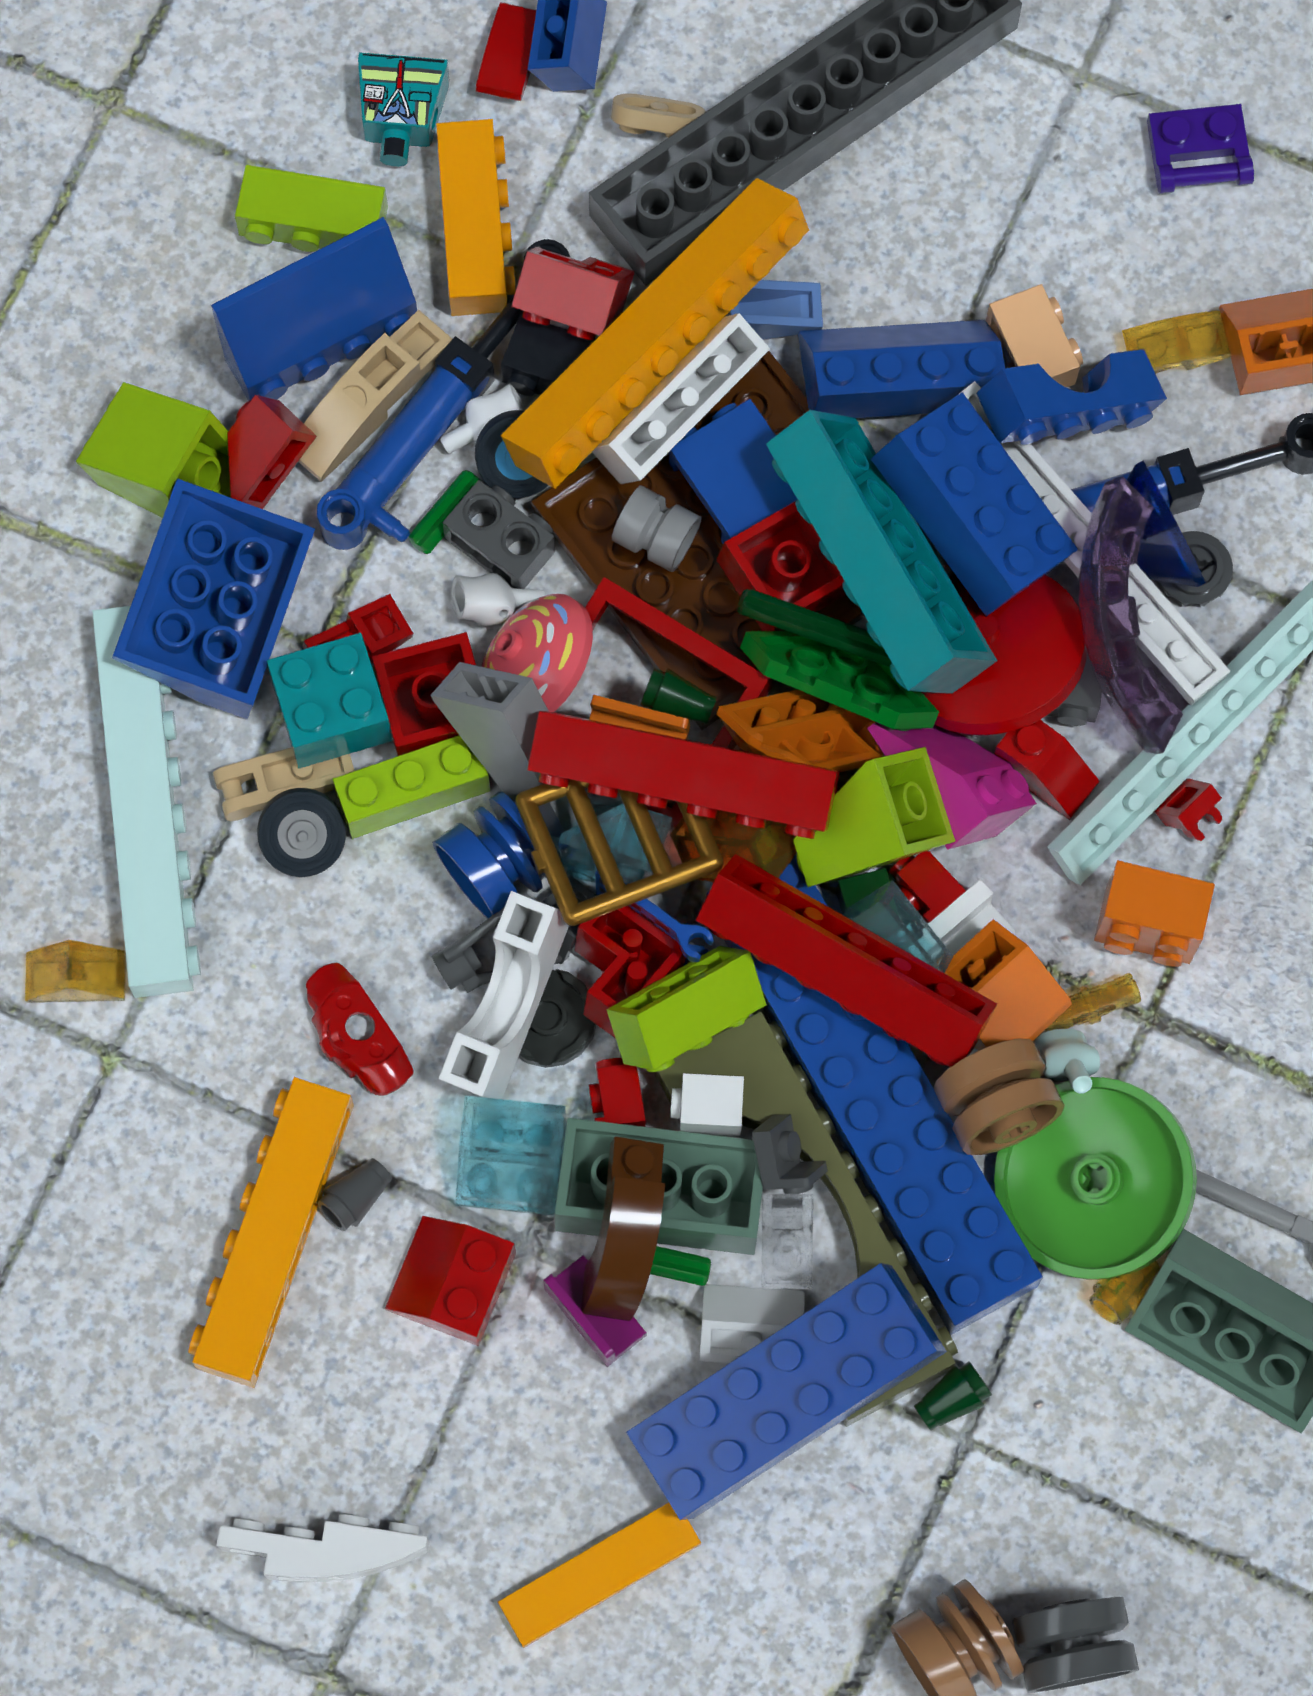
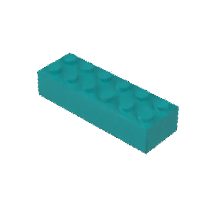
(880, 554)

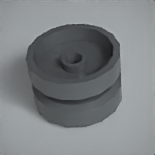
(1073, 1635)

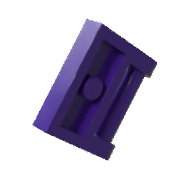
(1199, 135)

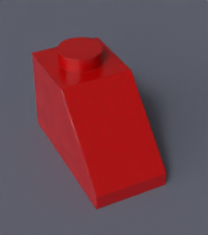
(264, 449)
(1049, 766)

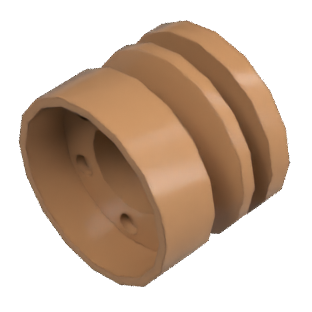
(959, 1646)

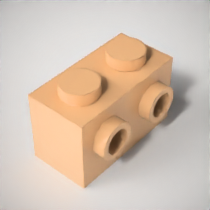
(1034, 335)

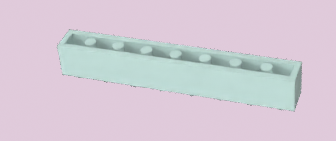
(145, 820)

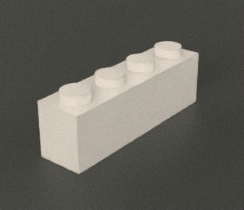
(681, 399)

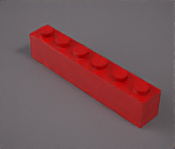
(684, 772)
(845, 962)

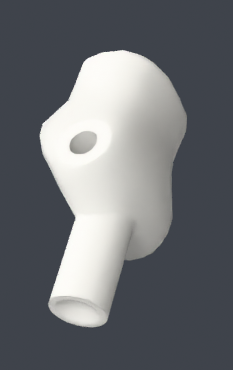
(479, 413)
(488, 598)

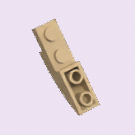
(368, 389)

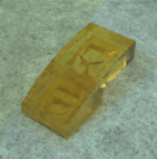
(1181, 341)

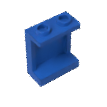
(733, 468)

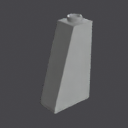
(498, 722)

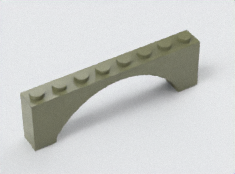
(780, 1089)

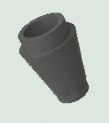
(353, 1195)

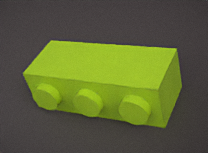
(304, 208)
(410, 786)
(686, 1008)

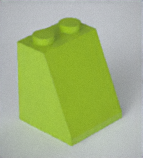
(150, 443)
(878, 818)

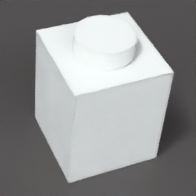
(709, 1104)

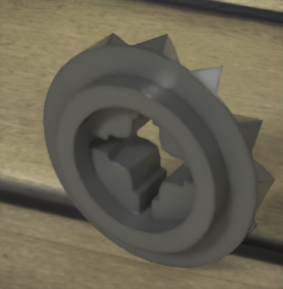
(1212, 554)

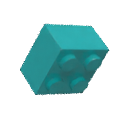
(329, 700)

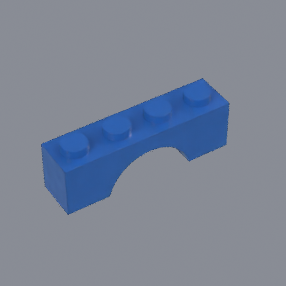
(1031, 405)

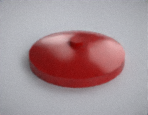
(1036, 668)

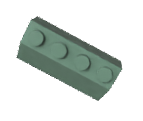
(708, 1182)
(1232, 1328)

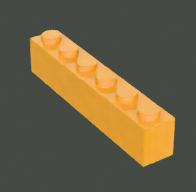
(272, 1233)

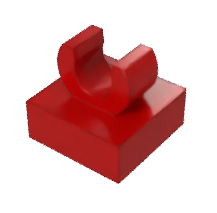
(1188, 806)

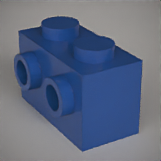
(567, 43)

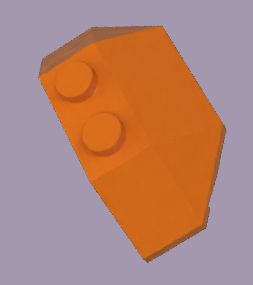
(801, 730)

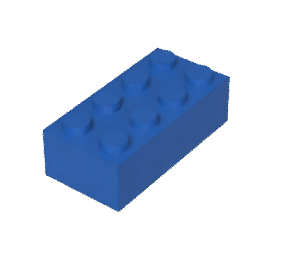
(973, 503)

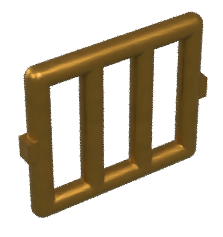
(617, 893)

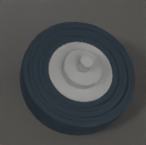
(301, 832)

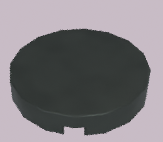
(559, 1027)

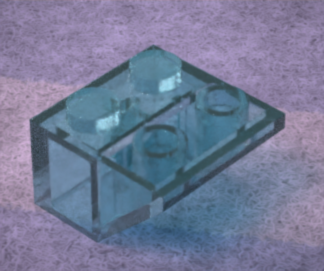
(622, 842)
(510, 1155)

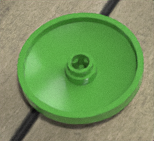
(1100, 1183)

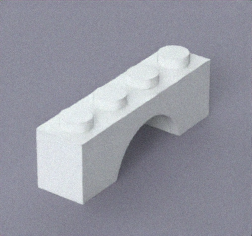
(491, 1042)

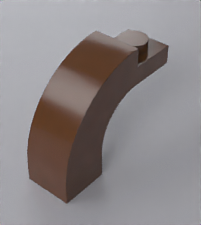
(628, 1231)

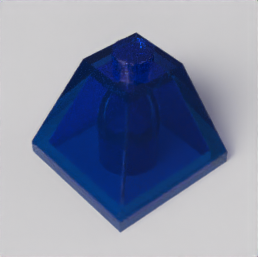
(1162, 548)

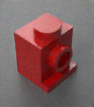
(926, 884)
(617, 1093)

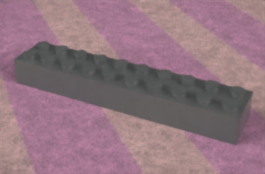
(791, 120)

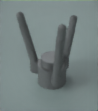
(460, 960)

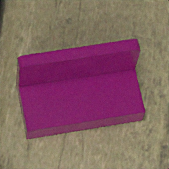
(606, 1336)

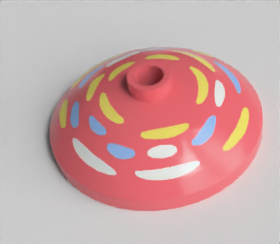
(545, 642)

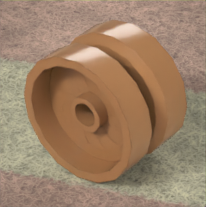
(999, 1096)

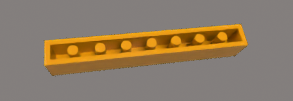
(655, 333)

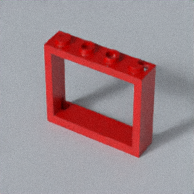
(755, 682)

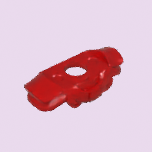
(376, 1061)

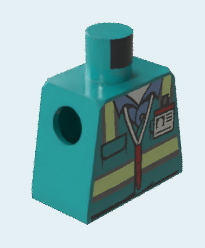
(401, 102)

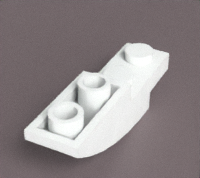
(346, 1549)

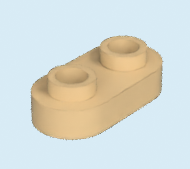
(641, 113)

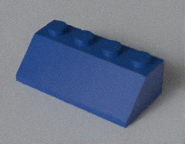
(896, 366)

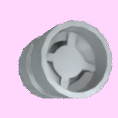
(654, 527)

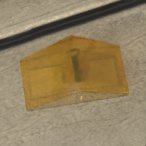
(75, 973)

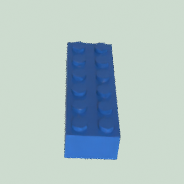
(786, 1391)

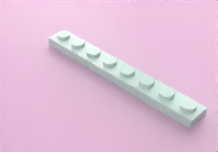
(1200, 731)

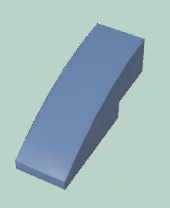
(781, 308)

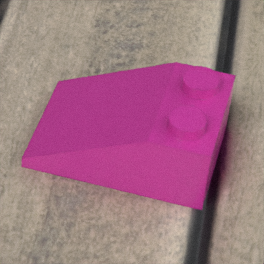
(976, 786)

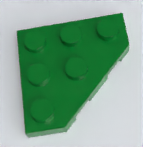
(839, 679)

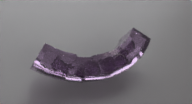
(1111, 617)

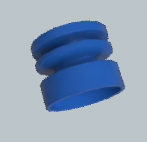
(494, 859)

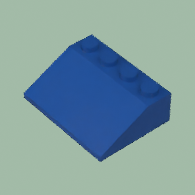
(315, 312)
(213, 597)

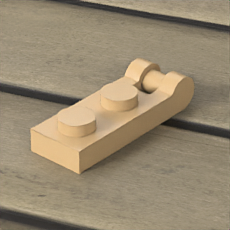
(273, 775)

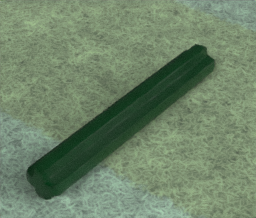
(811, 625)

